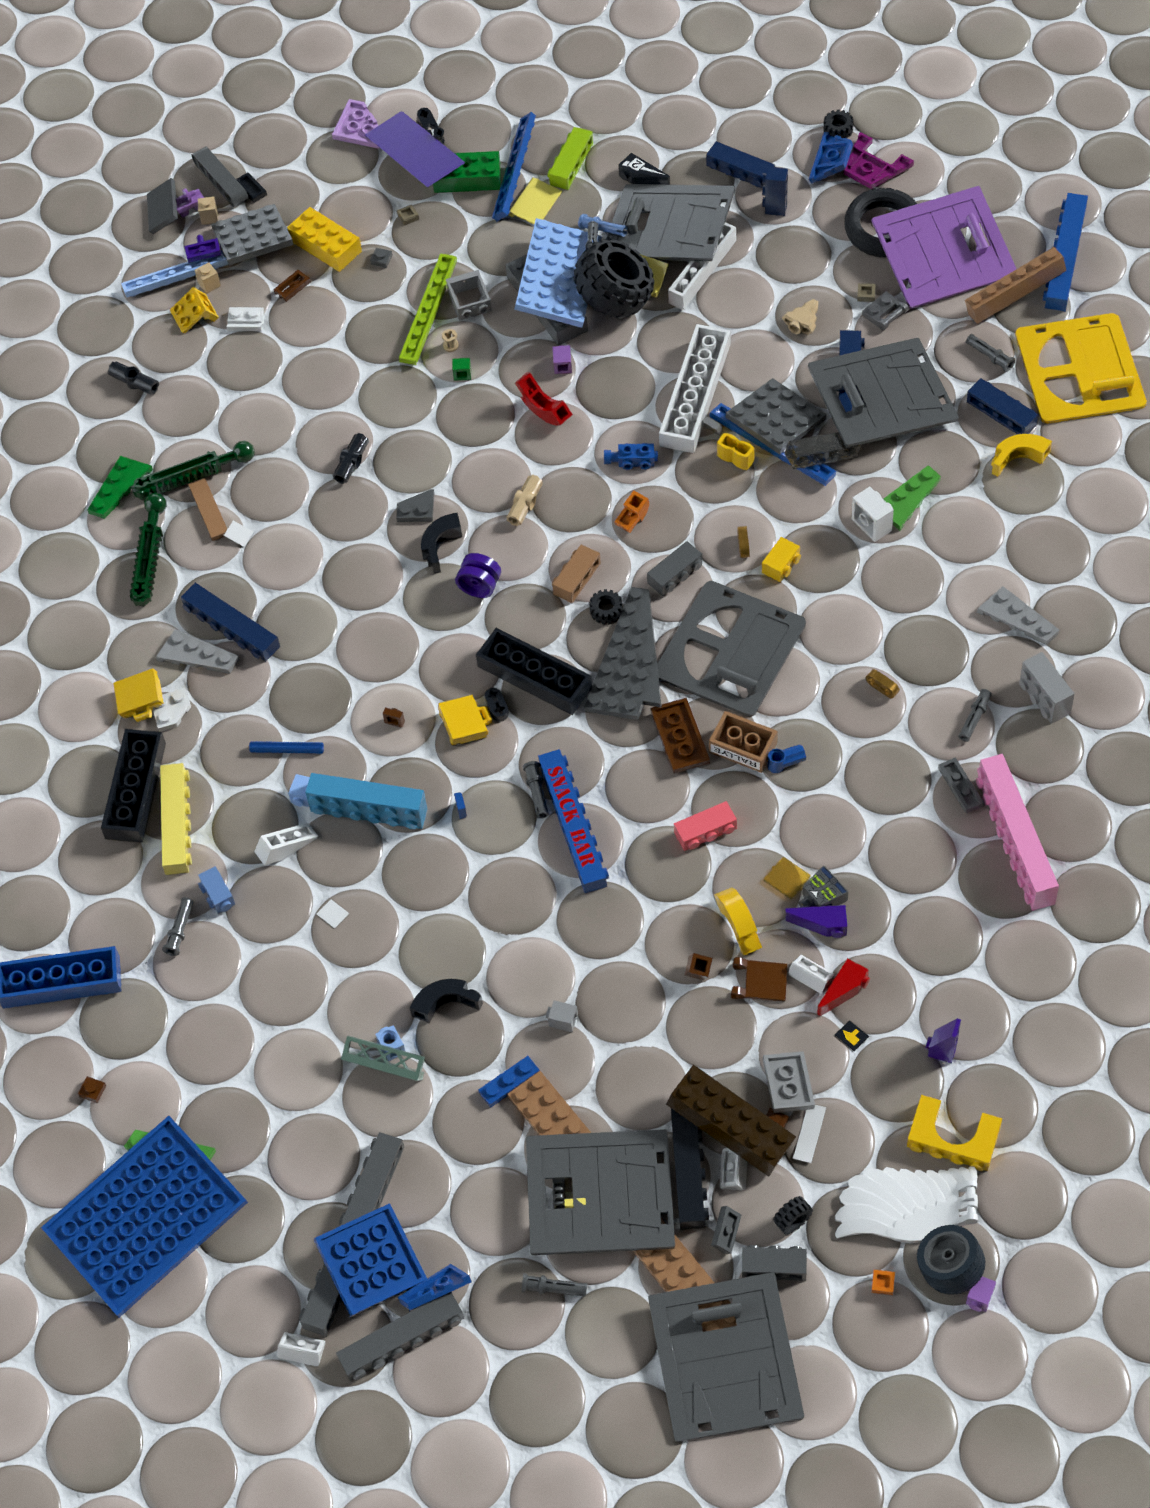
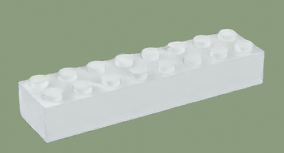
(695, 388)

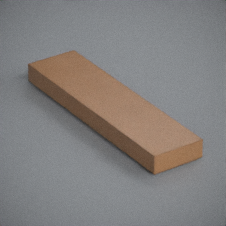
(208, 509)

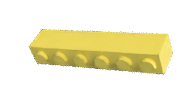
(175, 819)

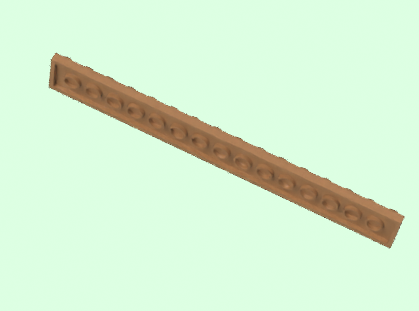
(553, 1116)

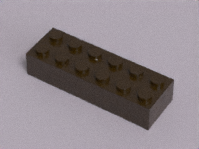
(730, 1120)

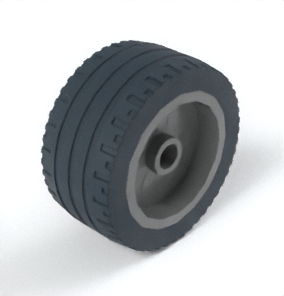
(951, 1259)

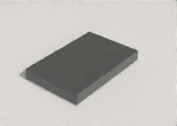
(162, 206)

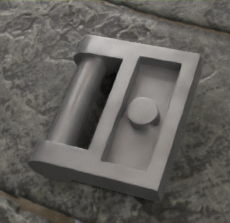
(881, 307)

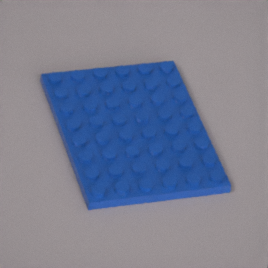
(144, 1216)

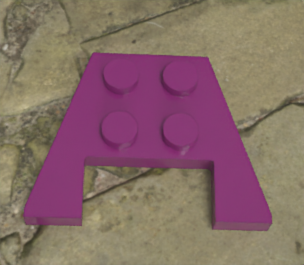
(870, 169)

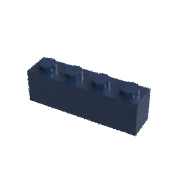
(737, 164)
(1002, 407)

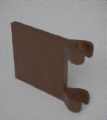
(763, 980)

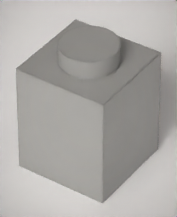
(562, 1016)

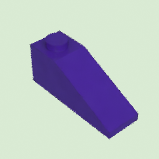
(822, 920)
(944, 1041)

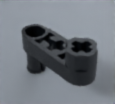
(426, 120)

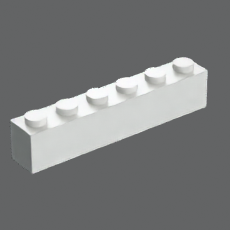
(697, 272)

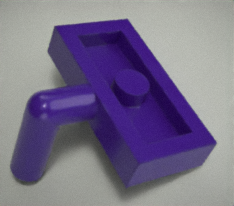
(202, 249)

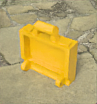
(138, 694)
(464, 719)

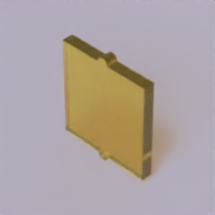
(787, 878)

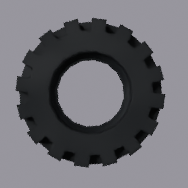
(838, 117)
(602, 598)
(792, 1215)

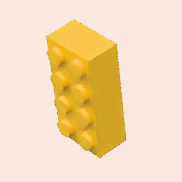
(324, 239)

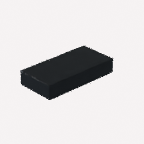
(252, 187)

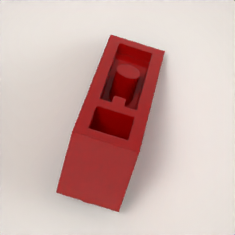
(846, 985)

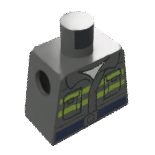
(823, 890)

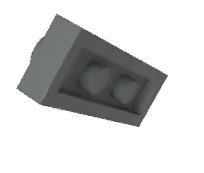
(960, 785)

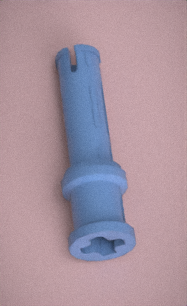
(602, 225)

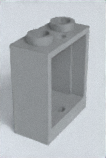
(472, 281)

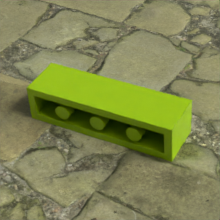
(570, 158)

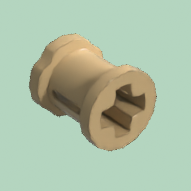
(453, 343)

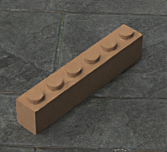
(1015, 285)

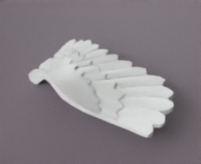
(907, 1203)

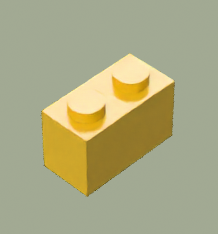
(781, 559)

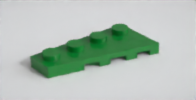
(117, 485)

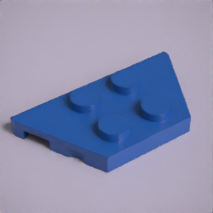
(831, 157)

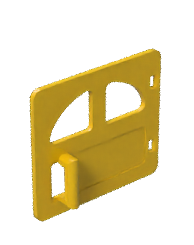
(1098, 361)

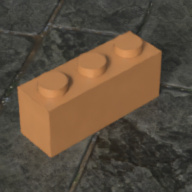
(576, 573)

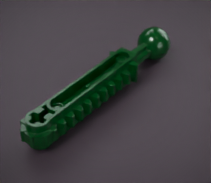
(190, 470)
(148, 551)

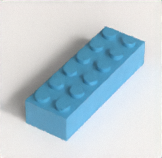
(366, 801)

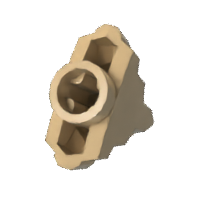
(802, 318)

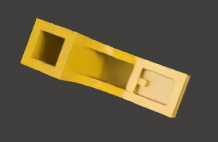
(1020, 446)
(736, 911)

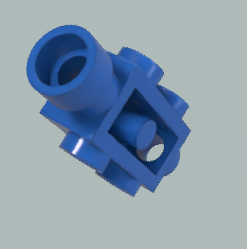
(632, 456)

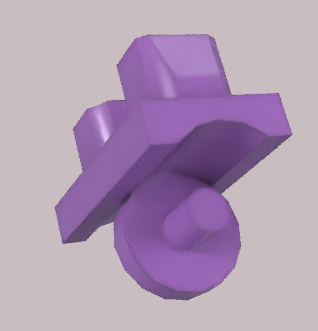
(188, 201)

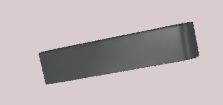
(219, 176)

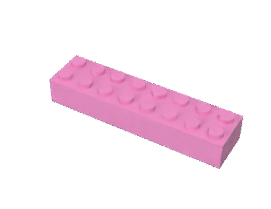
(1017, 832)

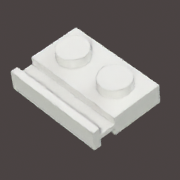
(245, 319)

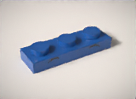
(507, 1081)

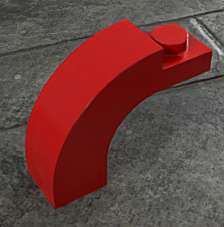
(550, 410)

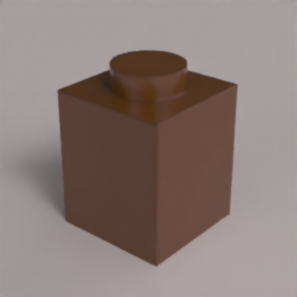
(698, 966)

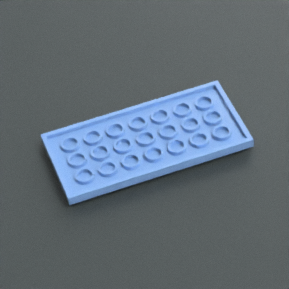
(548, 274)

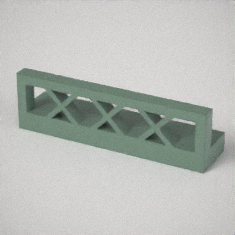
(383, 1065)

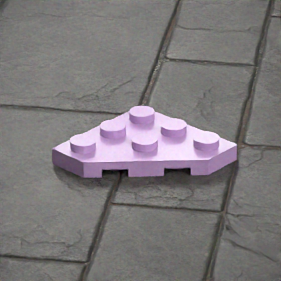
(354, 124)

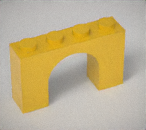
(974, 1153)

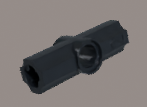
(133, 378)
(350, 458)

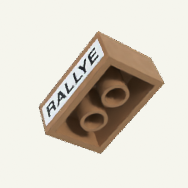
(743, 741)

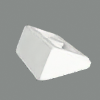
(810, 974)
(733, 1171)
(300, 1349)

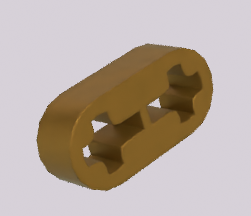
(743, 542)
(882, 683)

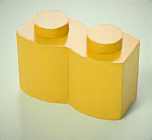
(735, 451)

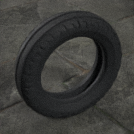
(864, 202)

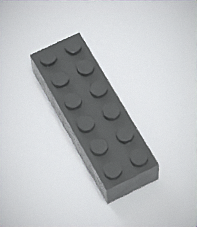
(558, 331)

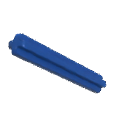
(286, 747)

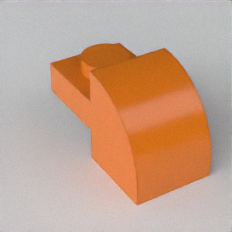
(634, 511)

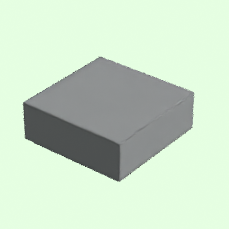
(712, 426)

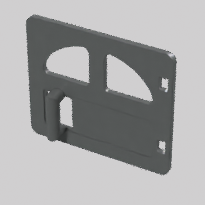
(747, 657)

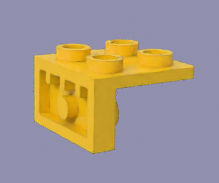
(192, 308)

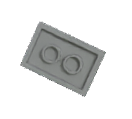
(788, 1082)

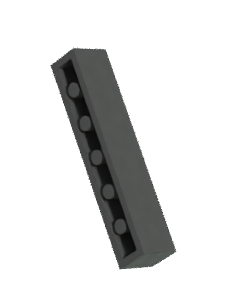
(400, 1336)

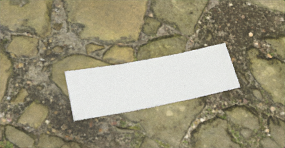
(809, 1134)

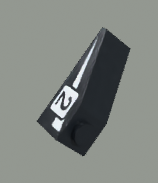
(641, 172)

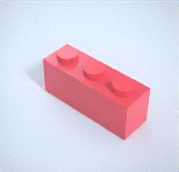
(705, 826)

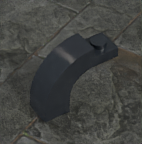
(436, 534)
(440, 993)

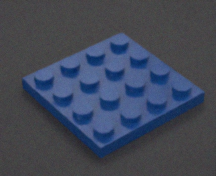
(370, 1259)

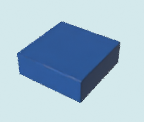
(460, 805)

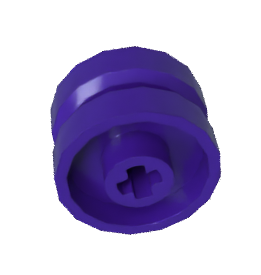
(478, 575)

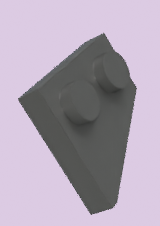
(417, 508)

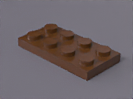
(680, 735)

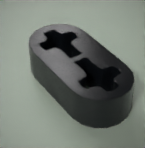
(492, 706)

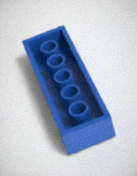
(60, 977)

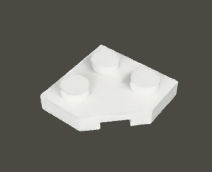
(174, 707)

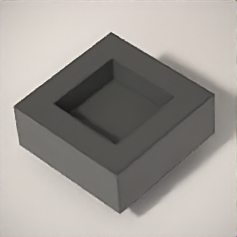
(381, 257)

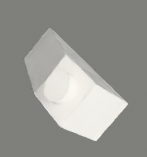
(282, 843)

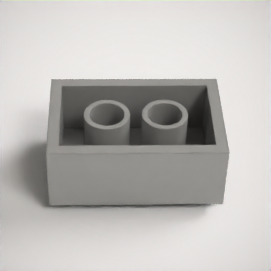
(1046, 688)

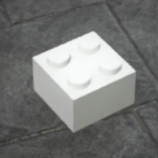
(872, 514)

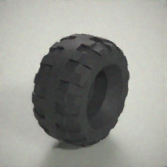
(613, 278)

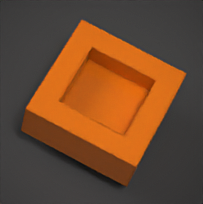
(883, 1282)

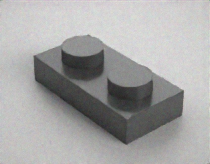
(726, 1230)

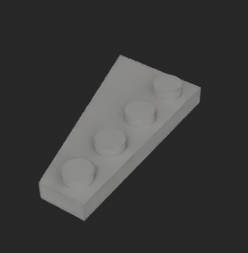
(1012, 611)
(196, 653)

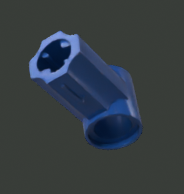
(785, 758)

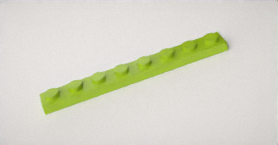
(427, 309)

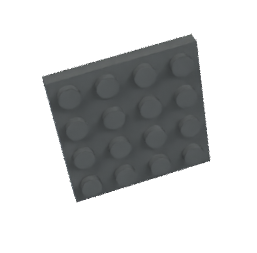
(252, 234)
(775, 415)

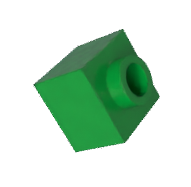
(461, 369)

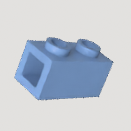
(216, 889)

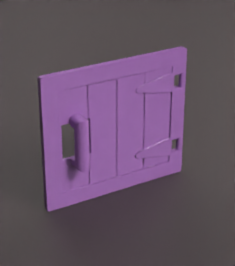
(933, 252)

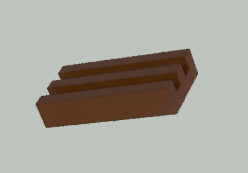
(294, 287)

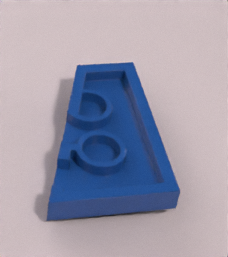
(437, 1285)

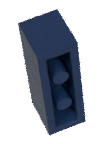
(775, 191)

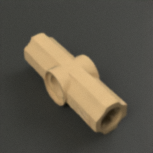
(524, 500)

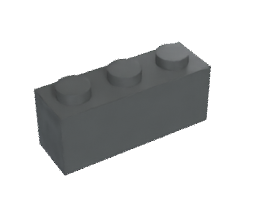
(674, 568)
(784, 1262)

